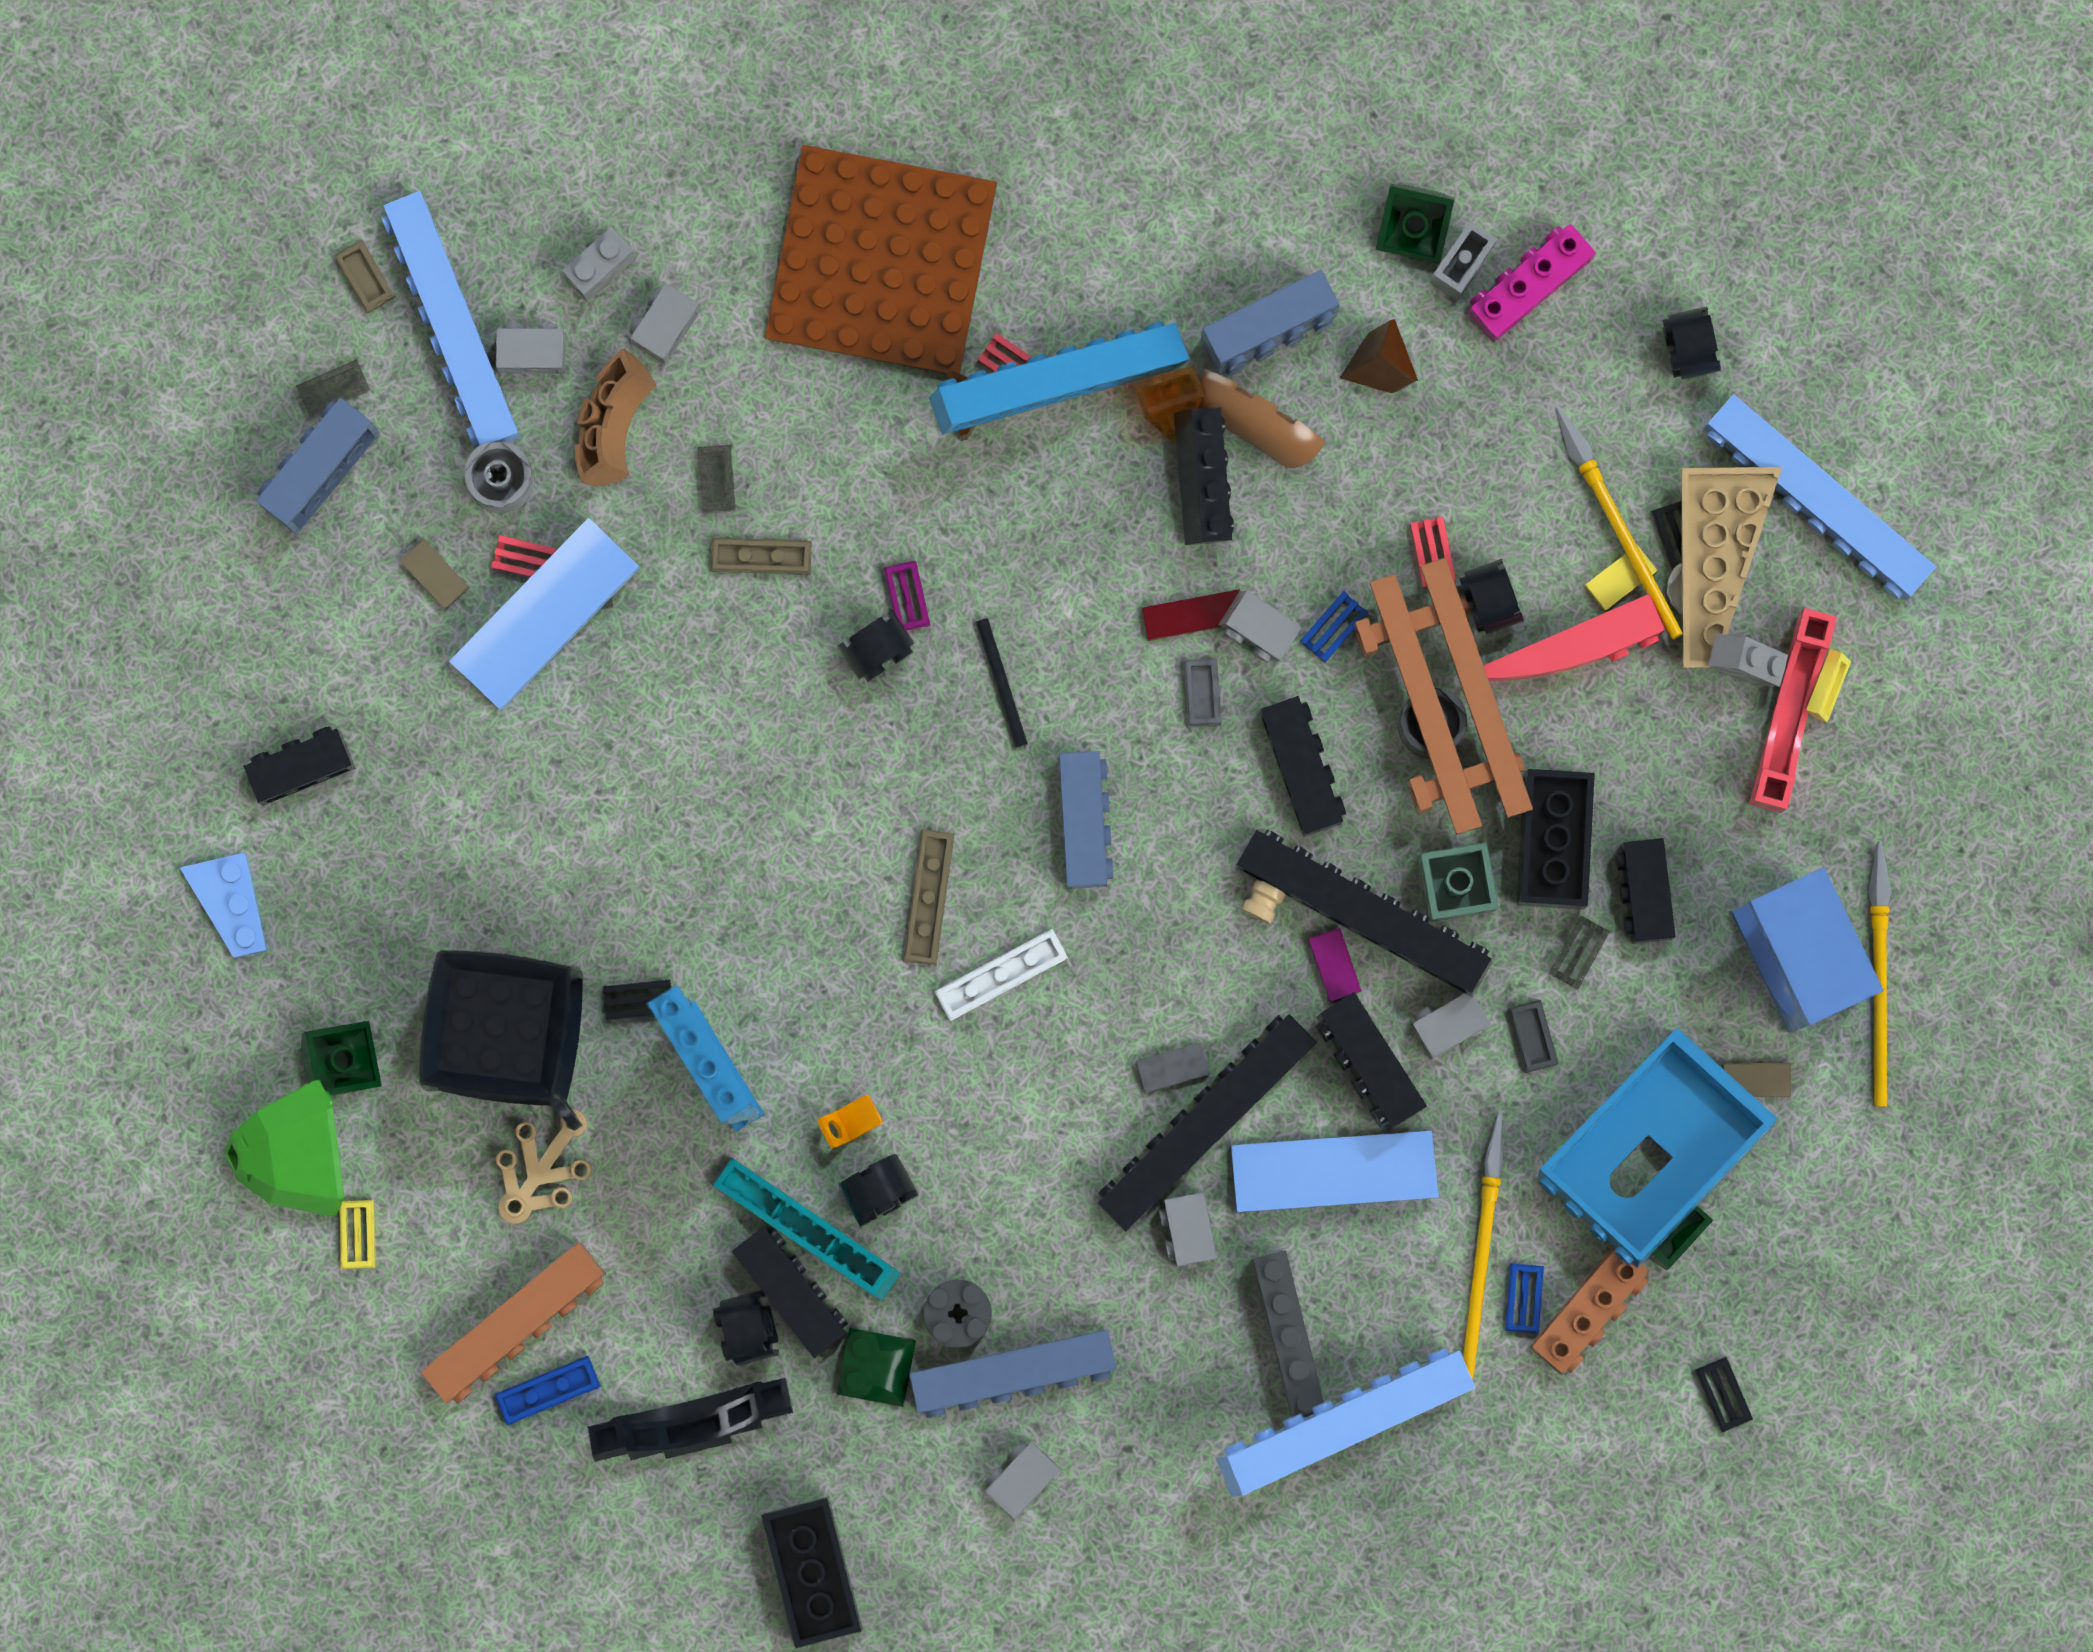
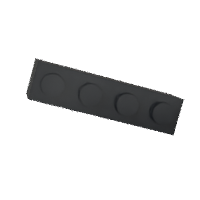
(1301, 765)
(790, 1292)

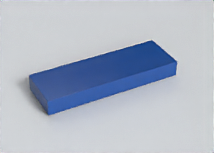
(547, 1390)

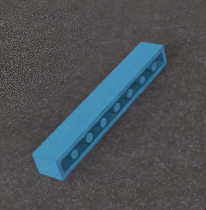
(1057, 378)

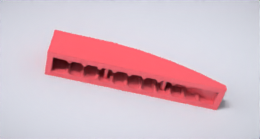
(1583, 644)

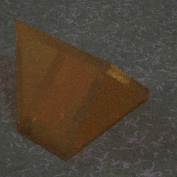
(1167, 395)

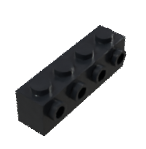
(1203, 476)

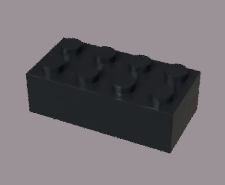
(1556, 840)
(1370, 1061)
(812, 1572)

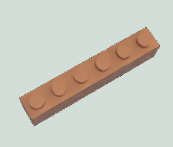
(513, 1323)

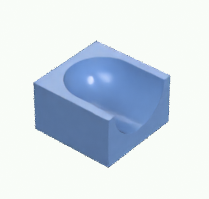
(1807, 950)

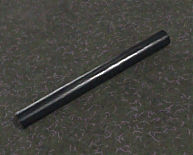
(1001, 683)

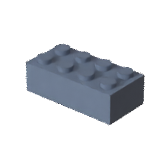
(1269, 323)
(317, 465)

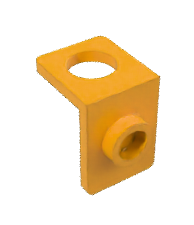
(850, 1121)

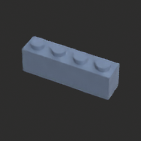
(1083, 819)

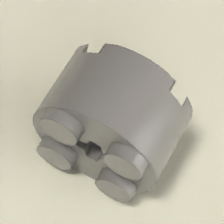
(498, 495)

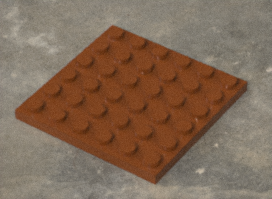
(881, 260)

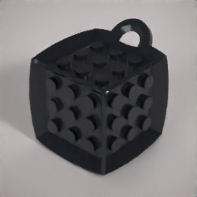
(502, 1029)

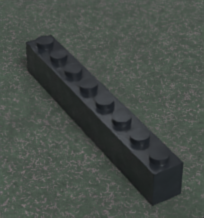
(1365, 913)
(1207, 1122)

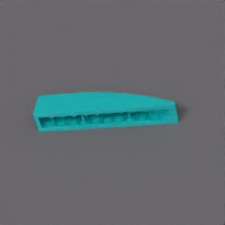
(807, 1229)

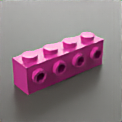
(1531, 282)

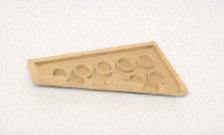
(1719, 537)

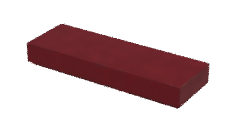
(1186, 615)

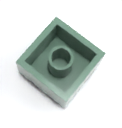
(1458, 882)

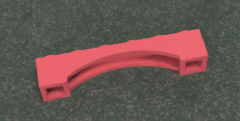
(1788, 721)

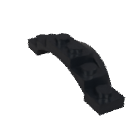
(691, 1424)

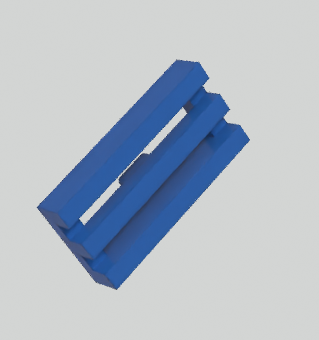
(1315, 648)
(1513, 1268)

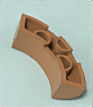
(607, 418)
(1260, 422)

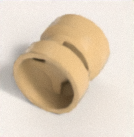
(1263, 901)

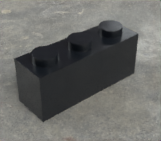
(298, 765)
(1646, 891)

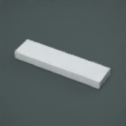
(1001, 975)

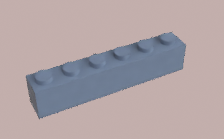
(1012, 1372)

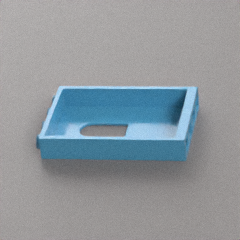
(1685, 1108)

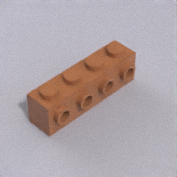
(1587, 1312)

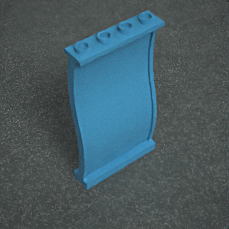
(706, 1059)

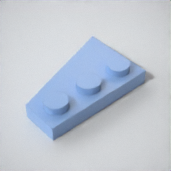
(230, 901)

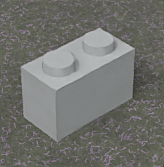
(1463, 260)
(599, 264)
(664, 323)
(531, 349)
(1259, 627)
(1748, 660)
(1449, 1024)
(1188, 1229)
(1021, 1479)

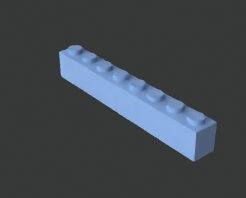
(450, 319)
(1820, 499)
(1344, 1423)

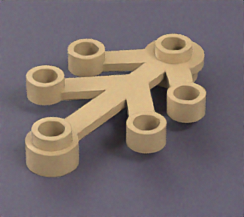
(539, 1172)

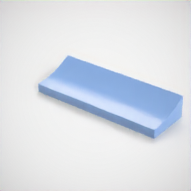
(545, 614)
(1334, 1171)

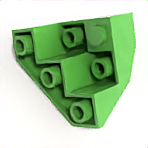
(291, 1152)

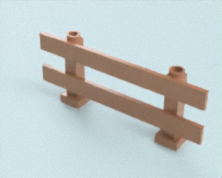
(1400, 630)

